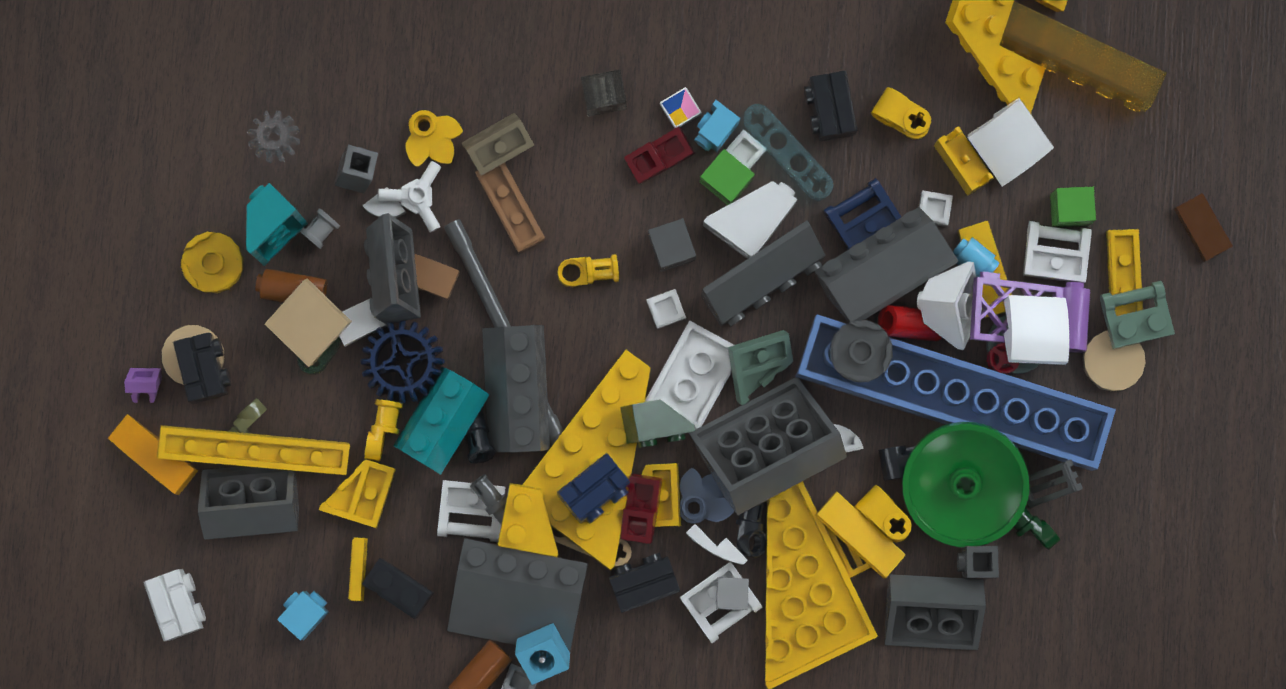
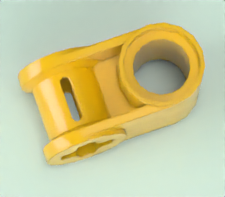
(897, 110)
(881, 511)

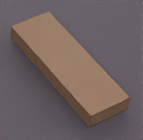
(511, 208)

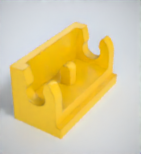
(963, 161)

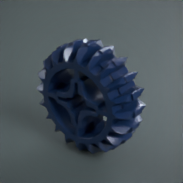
(388, 365)

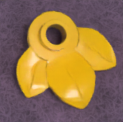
(435, 141)

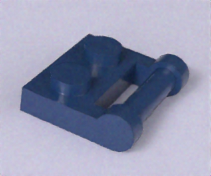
(868, 222)

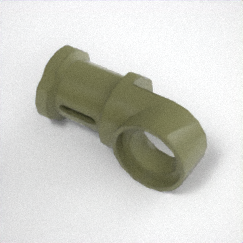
(248, 416)

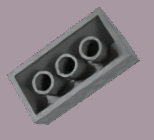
(885, 266)
(763, 274)
(516, 388)

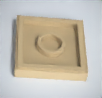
(308, 322)

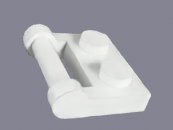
(1056, 262)
(461, 499)
(702, 602)

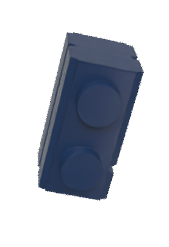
(594, 489)

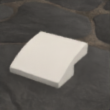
(1010, 142)
(1037, 330)

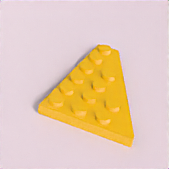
(588, 437)
(808, 593)

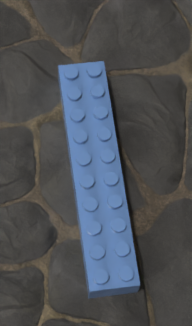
(964, 392)

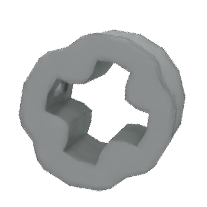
(320, 228)

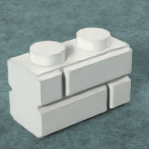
(174, 604)

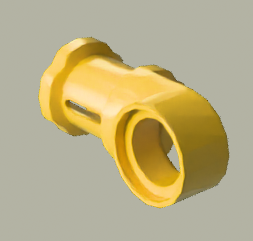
(588, 270)
(385, 423)

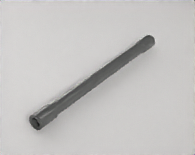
(463, 246)

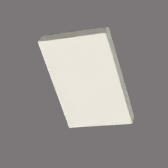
(693, 374)

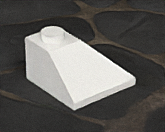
(948, 304)

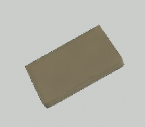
(498, 143)

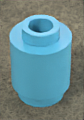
(975, 252)

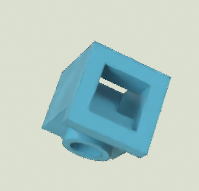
(716, 127)

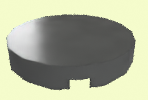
(860, 351)

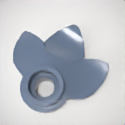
(706, 494)

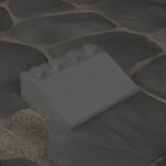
(768, 445)
(514, 592)

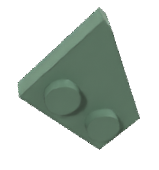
(758, 362)

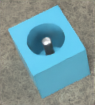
(542, 653)

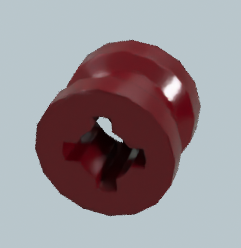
(992, 360)

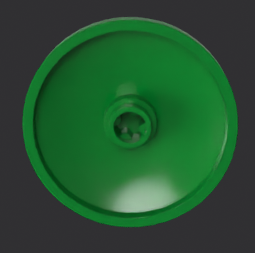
(965, 484)

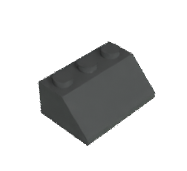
(392, 270)
(247, 502)
(934, 612)

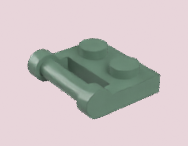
(1137, 325)

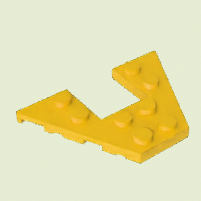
(980, 31)

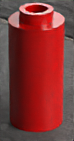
(905, 323)

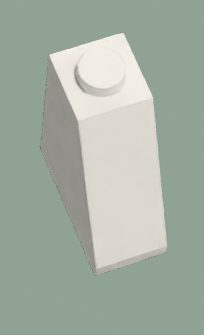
(753, 218)

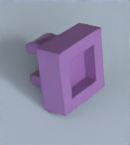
(143, 381)

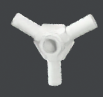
(416, 196)

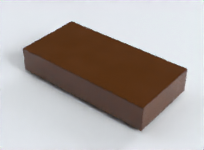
(1203, 227)

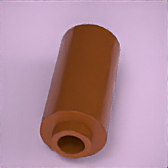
(279, 285)
(483, 668)

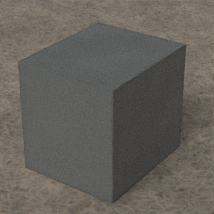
(672, 245)

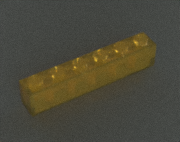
(1082, 58)

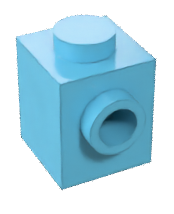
(303, 613)

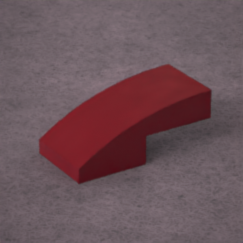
(659, 155)
(641, 508)

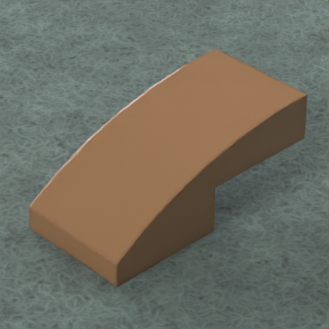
(435, 277)

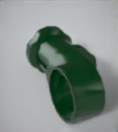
(1039, 529)

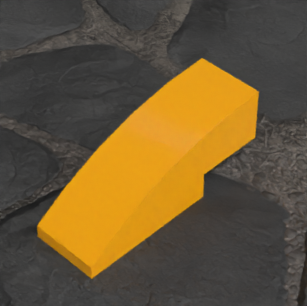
(143, 447)

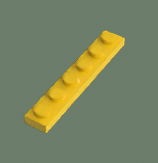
(253, 450)

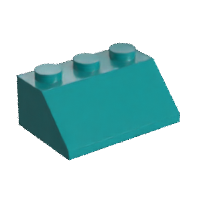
(270, 223)
(441, 420)

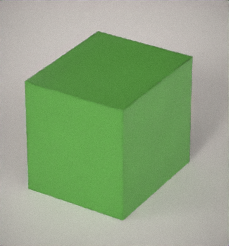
(726, 177)
(1073, 207)

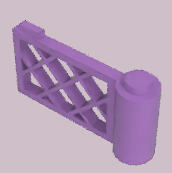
(1076, 298)

